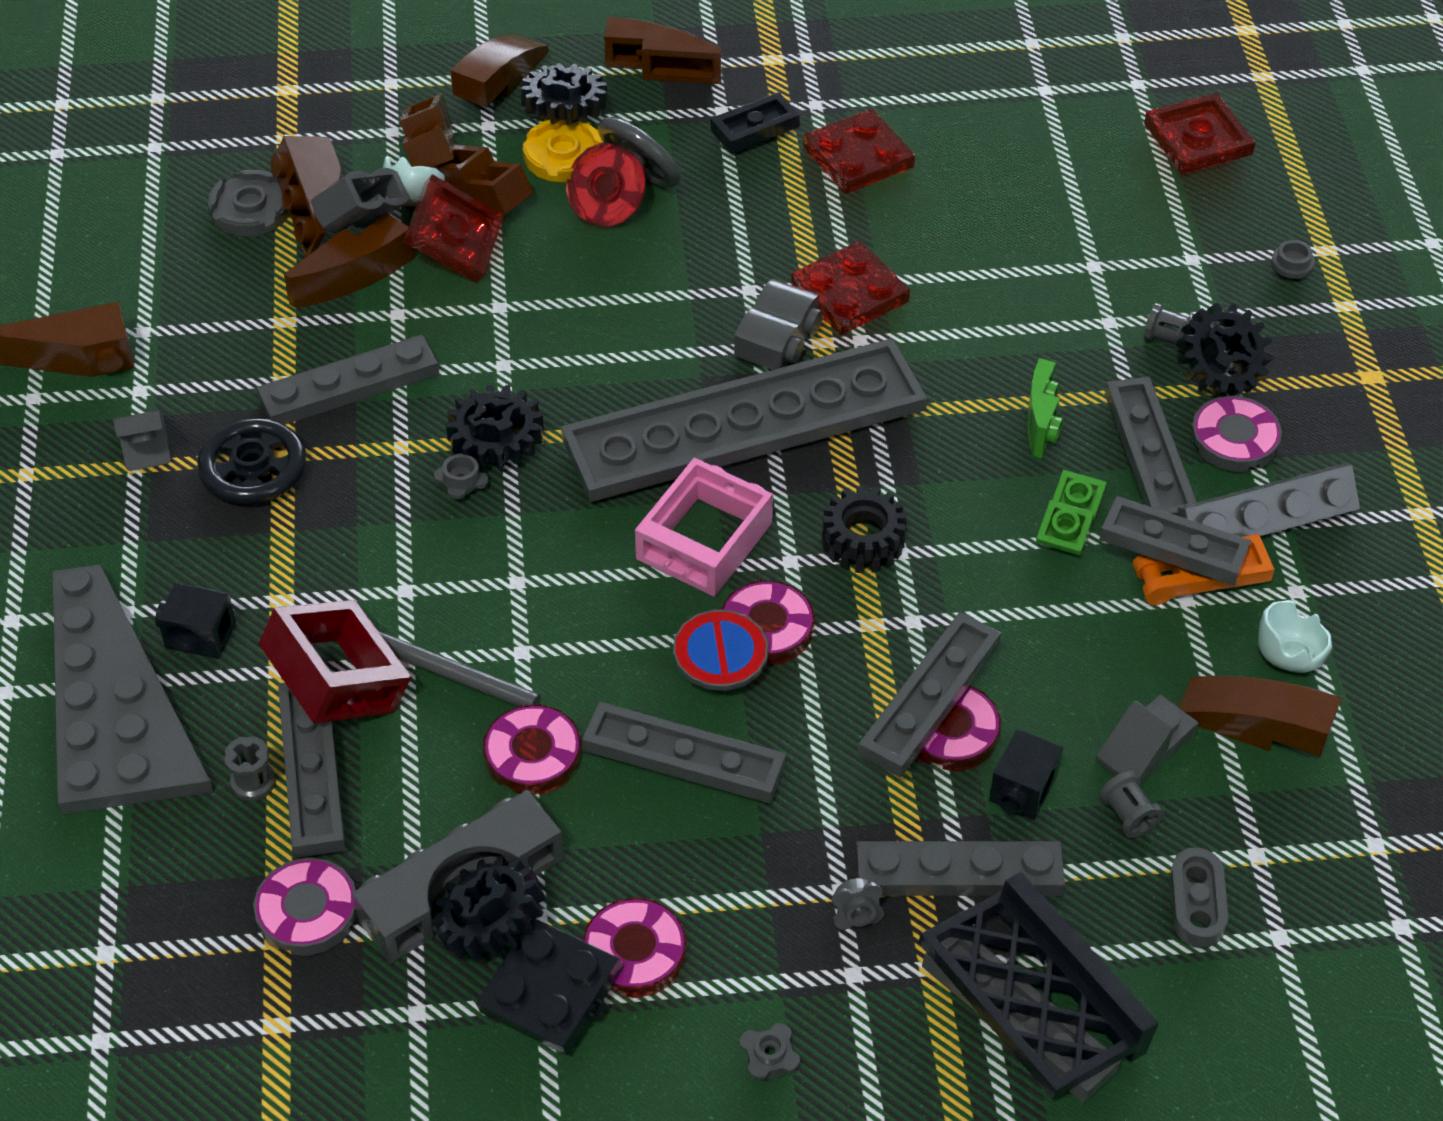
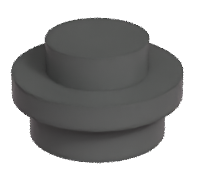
(1293, 259)

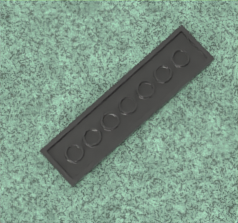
(742, 418)

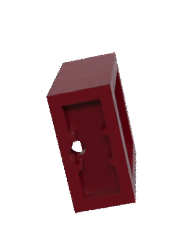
(325, 695)

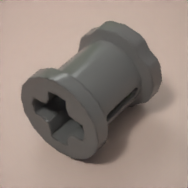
(1161, 316)
(254, 760)
(1131, 804)

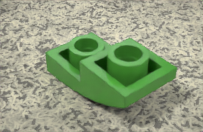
(1042, 417)
(1071, 512)

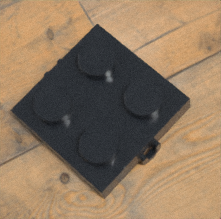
(550, 986)

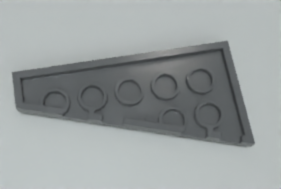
(112, 715)

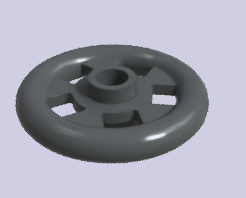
(656, 161)

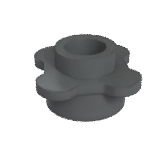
(460, 475)
(857, 903)
(772, 1066)

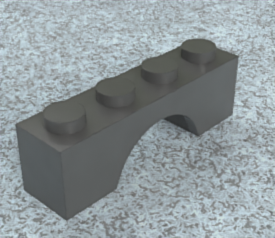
(400, 903)

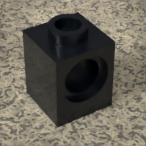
(196, 620)
(1025, 774)

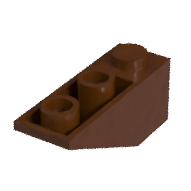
(303, 170)

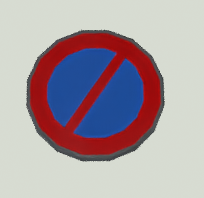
(720, 649)

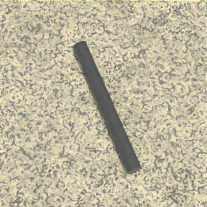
(461, 673)

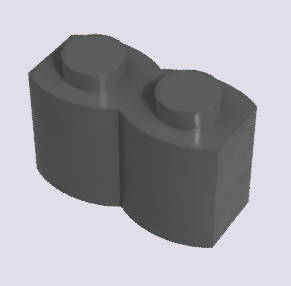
(359, 199)
(777, 325)

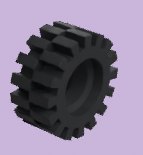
(864, 549)

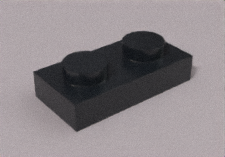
(755, 122)

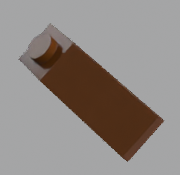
(70, 342)

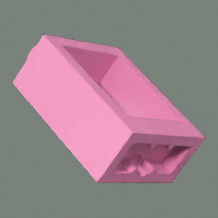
(687, 559)

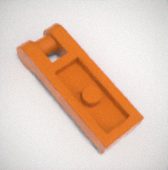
(1160, 589)

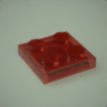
(1199, 133)
(859, 150)
(454, 228)
(852, 287)

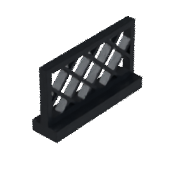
(1075, 969)

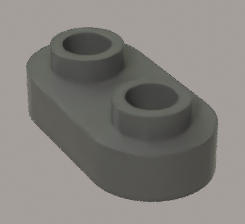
(1198, 901)

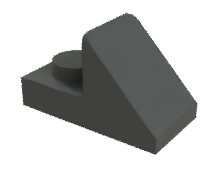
(143, 440)
(1146, 738)

